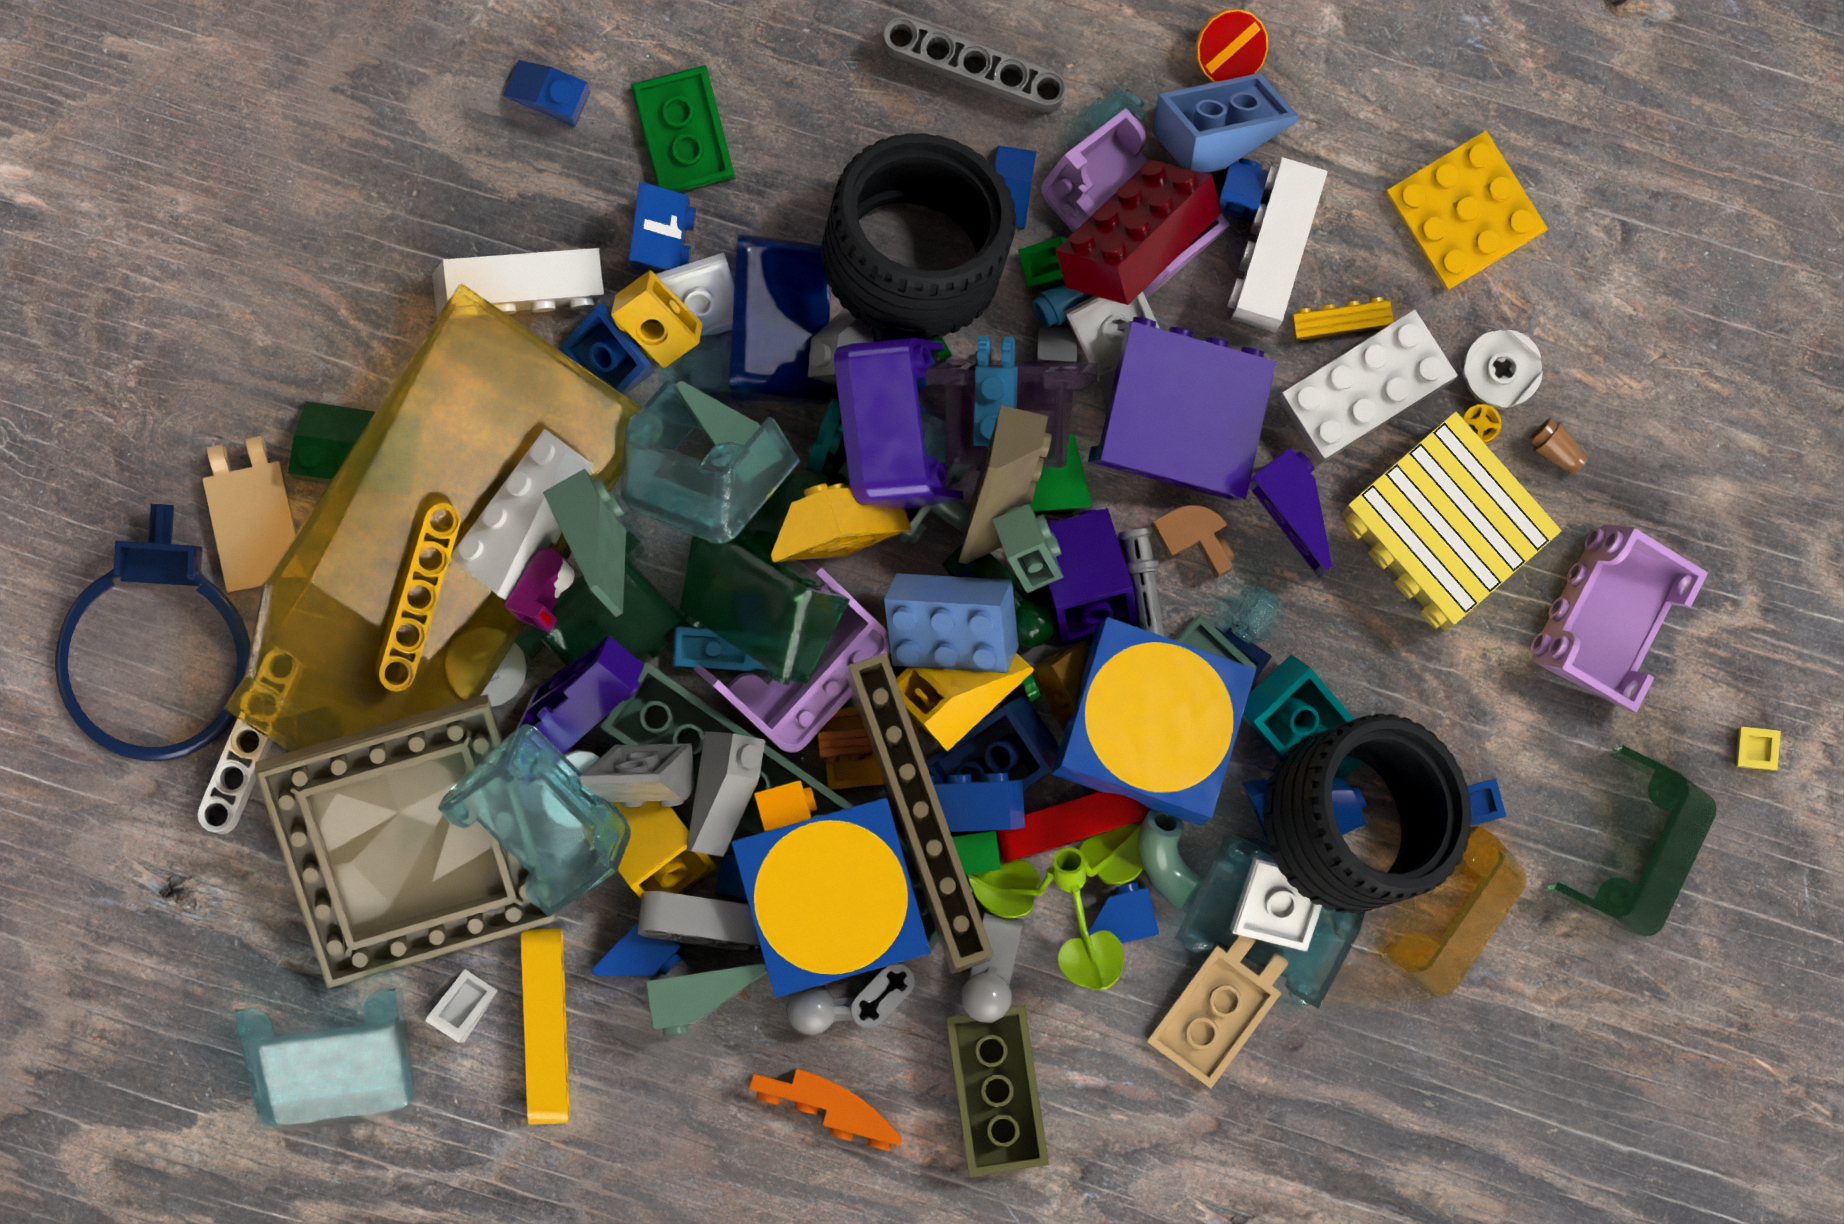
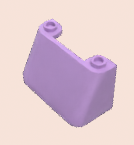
(1097, 170)

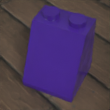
(1094, 576)

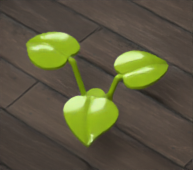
(1113, 855)

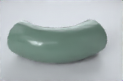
(1163, 861)

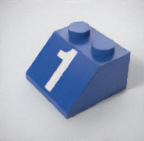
(660, 230)

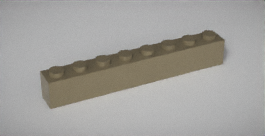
(919, 813)

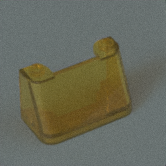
(1443, 964)

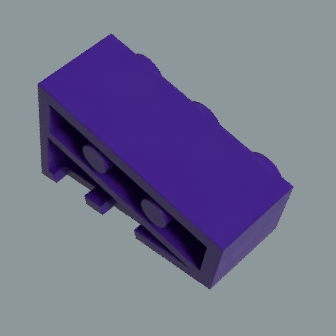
(583, 693)

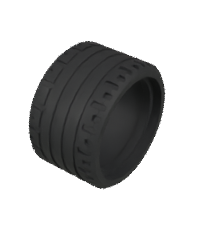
(930, 174)
(1427, 793)

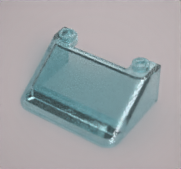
(332, 1069)

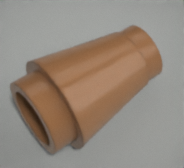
(1558, 446)

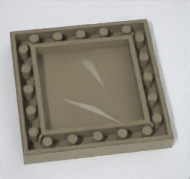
(375, 855)

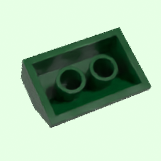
(324, 440)

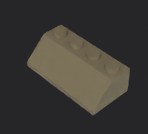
(1005, 477)

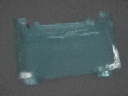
(542, 816)
(1213, 909)

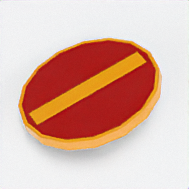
(1231, 45)

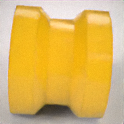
(1483, 418)

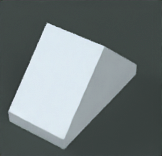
(462, 1006)

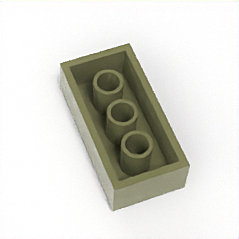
(997, 1093)

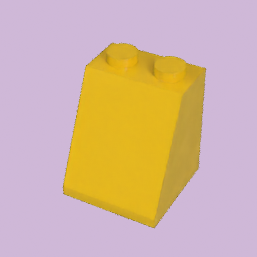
(657, 851)

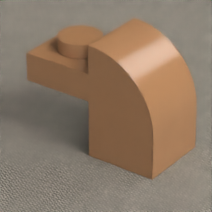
(1191, 527)

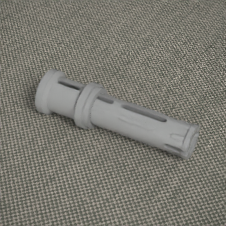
(1145, 565)

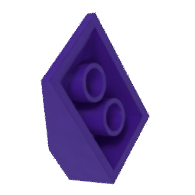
(1293, 502)

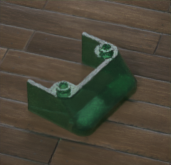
(1646, 905)

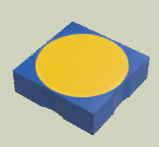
(1154, 721)
(831, 897)

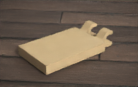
(248, 515)
(1218, 1011)

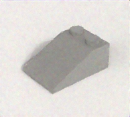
(643, 774)

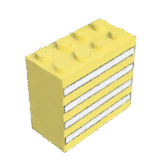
(1449, 522)

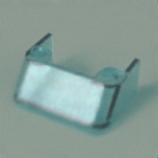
(698, 496)

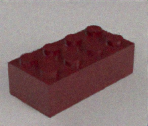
(1138, 231)

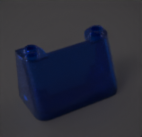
(776, 313)

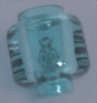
(1256, 614)

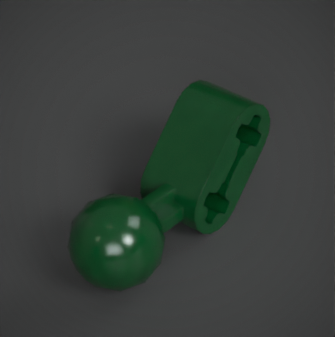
(1033, 616)

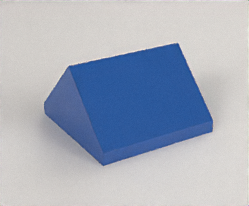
(607, 351)

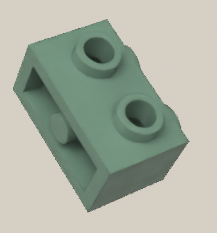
(1029, 547)

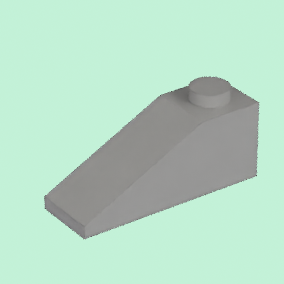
(724, 786)

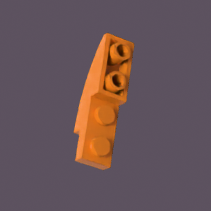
(845, 1110)

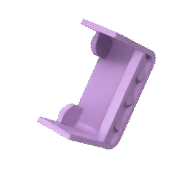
(798, 711)

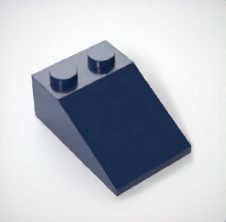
(1005, 742)

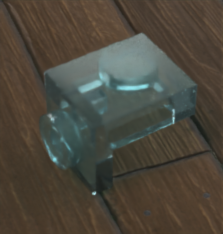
(1104, 110)

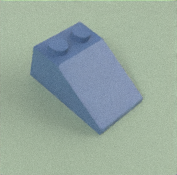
(1220, 121)

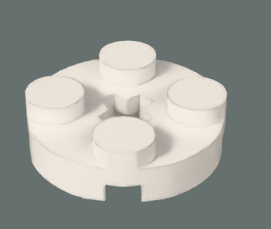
(1503, 391)

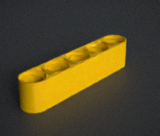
(421, 614)
(545, 1026)

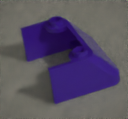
(885, 424)

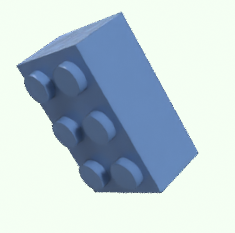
(951, 622)

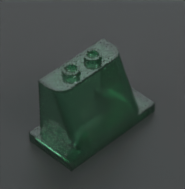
(586, 621)

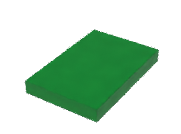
(683, 130)

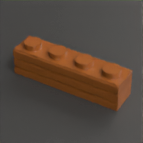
(846, 744)

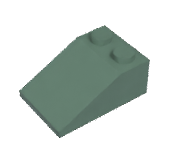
(716, 419)
(594, 534)
(692, 997)

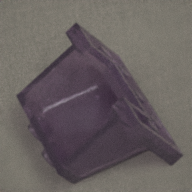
(1041, 389)

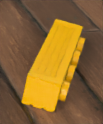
(1341, 320)

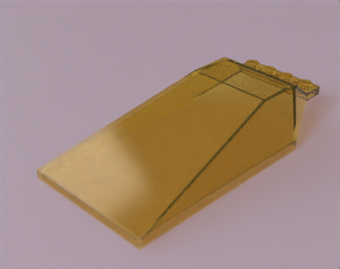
(443, 433)

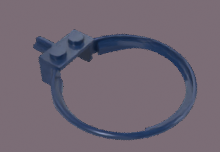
(158, 564)

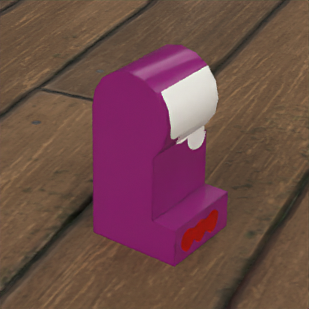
(540, 589)

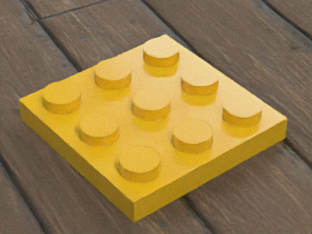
(1466, 210)

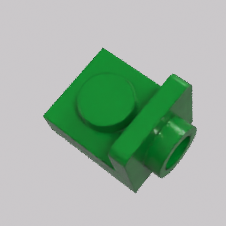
(1041, 262)

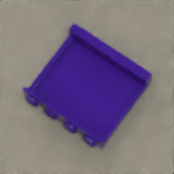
(1185, 410)

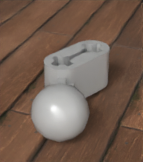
(987, 991)
(815, 1008)

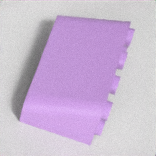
(1613, 612)

